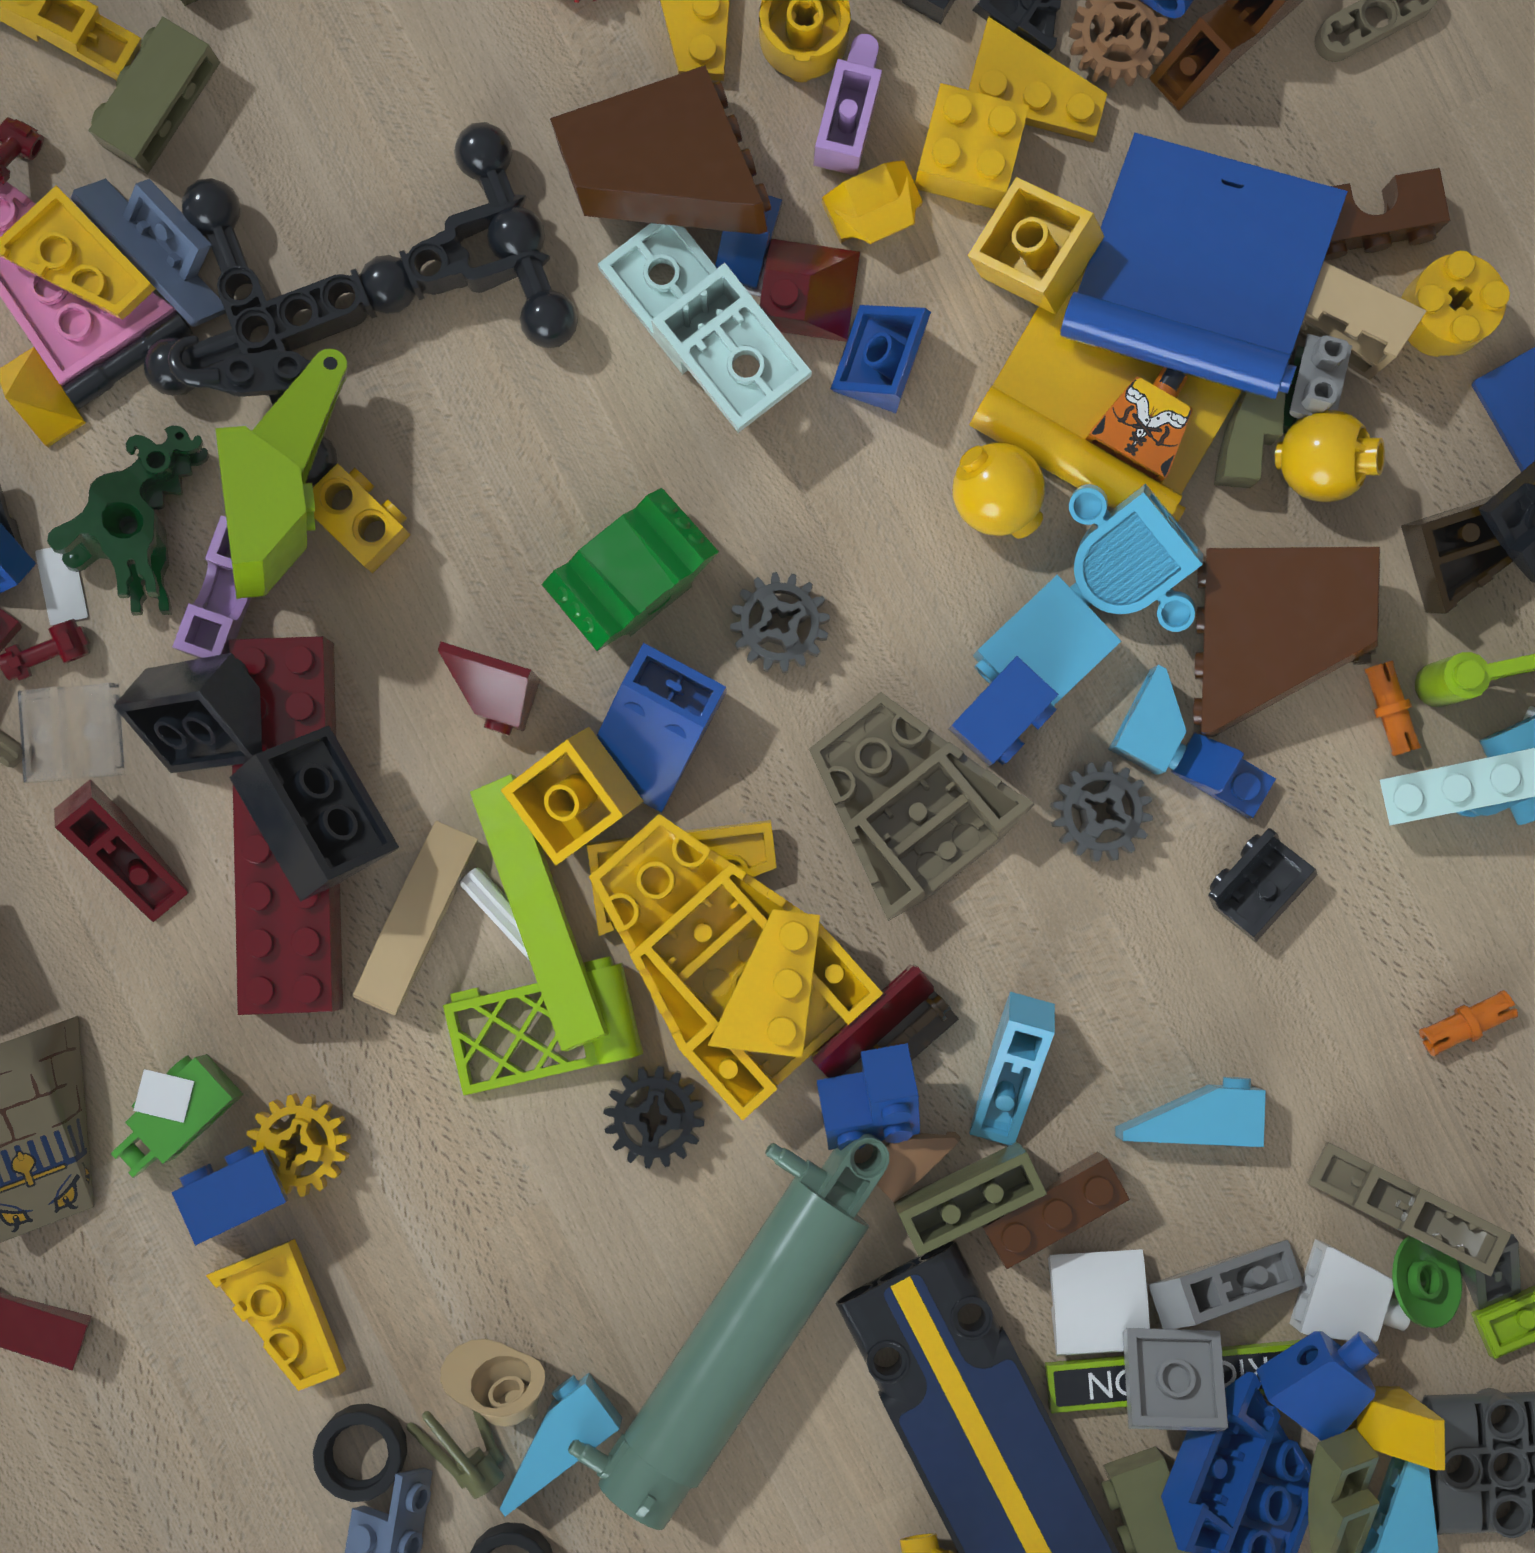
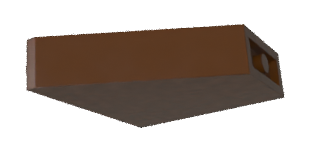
(664, 157)
(1279, 624)

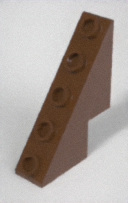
(1215, 45)

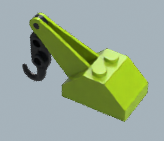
(268, 467)

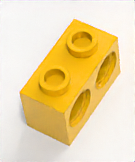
(350, 523)

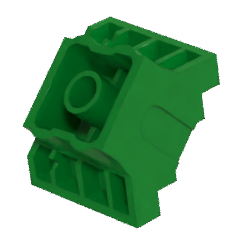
(631, 570)

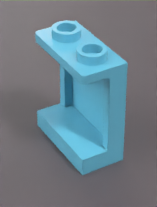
(1051, 635)

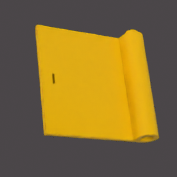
(1060, 390)

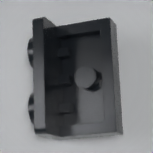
(1260, 884)

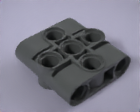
(1471, 1495)

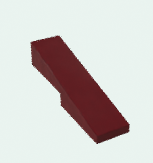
(42, 1330)

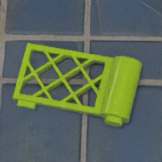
(1464, 677)
(613, 1000)

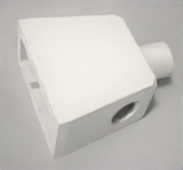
(1344, 1297)

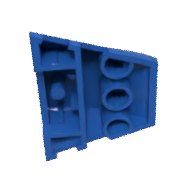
(1239, 1484)

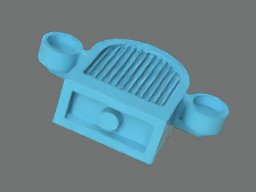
(1133, 556)

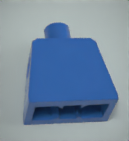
(1321, 1382)

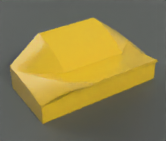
(873, 203)

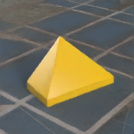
(39, 397)

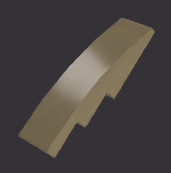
(1409, 1209)

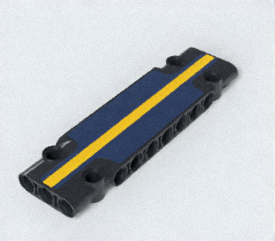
(970, 1413)

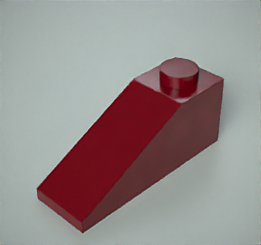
(118, 850)

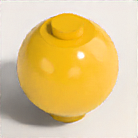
(1328, 456)
(999, 490)

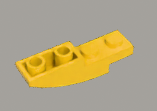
(75, 29)

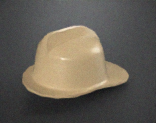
(494, 1381)

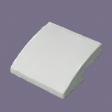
(1097, 1300)

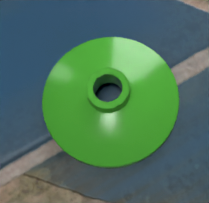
(1426, 1283)

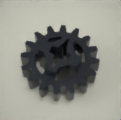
(632, 1115)

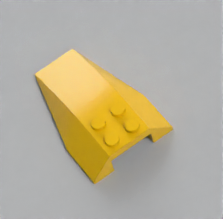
(690, 935)

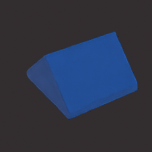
(880, 354)

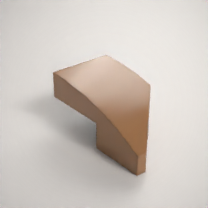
(913, 1160)

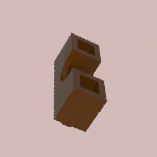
(1412, 212)
(1071, 1202)

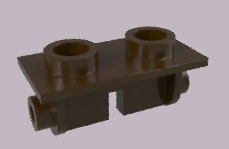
(921, 1026)

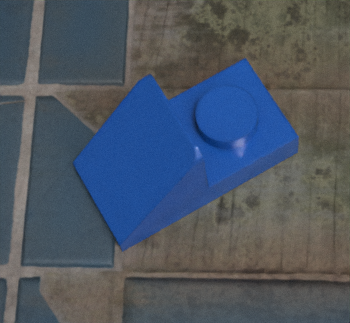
(747, 252)
(1224, 774)

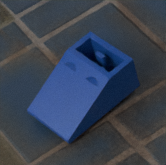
(658, 722)

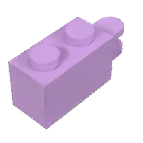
(849, 108)

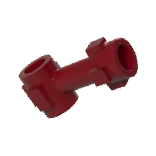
(15, 140)
(67, 641)

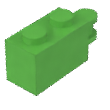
(167, 1139)

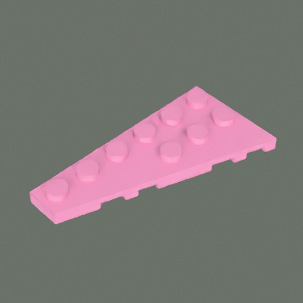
(61, 326)

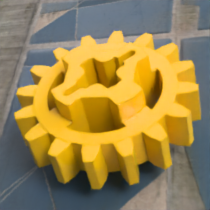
(317, 1148)

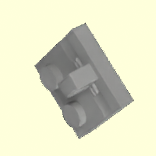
(1174, 1379)

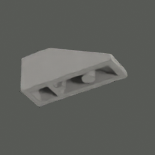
(1225, 1285)

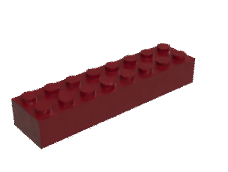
(284, 946)

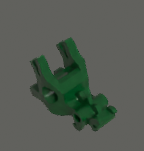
(122, 520)

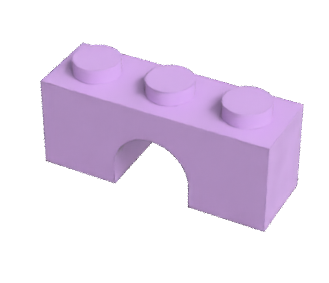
(216, 611)

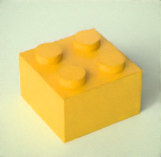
(971, 146)
(1036, 245)
(572, 795)

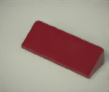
(874, 1023)

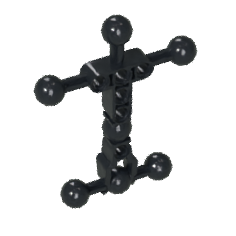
(384, 283)

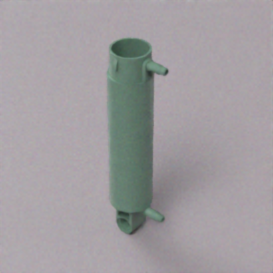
(740, 1335)

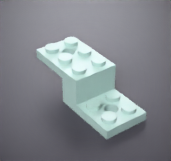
(705, 321)

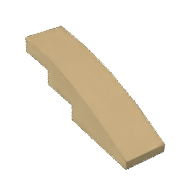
(415, 918)

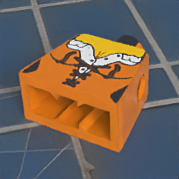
(1145, 424)

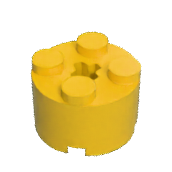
(804, 50)
(1471, 288)

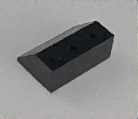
(196, 713)
(313, 811)

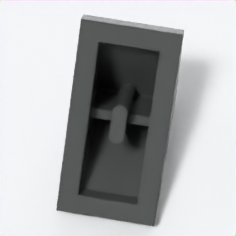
(1502, 1284)

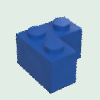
(1004, 712)
(874, 1101)
(230, 1196)

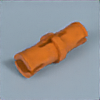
(1392, 708)
(1468, 1023)

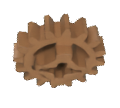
(1120, 55)

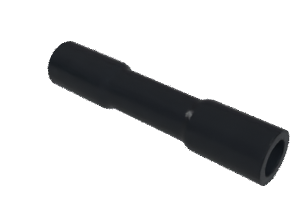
(104, 375)

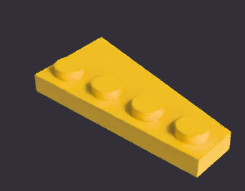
(744, 845)

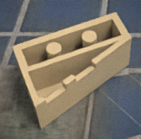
(1362, 315)

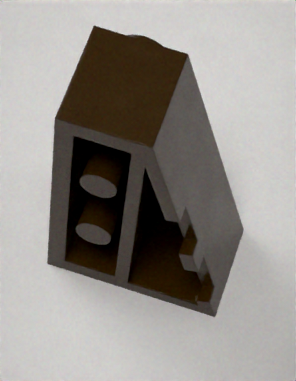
(1453, 555)

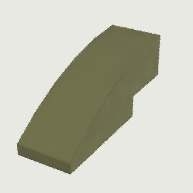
(1252, 424)
(1339, 1496)

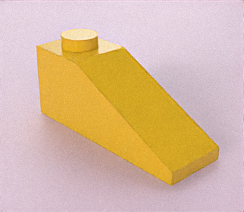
(1403, 1428)

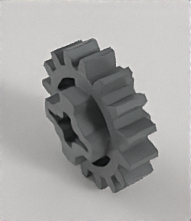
(769, 604)
(1111, 794)

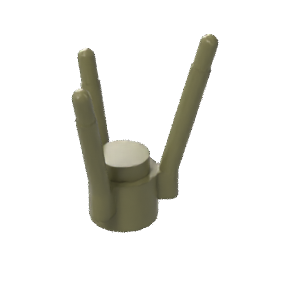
(473, 1470)

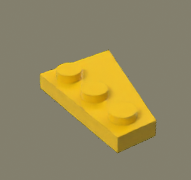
(1026, 75)
(72, 253)
(774, 990)
(284, 1309)

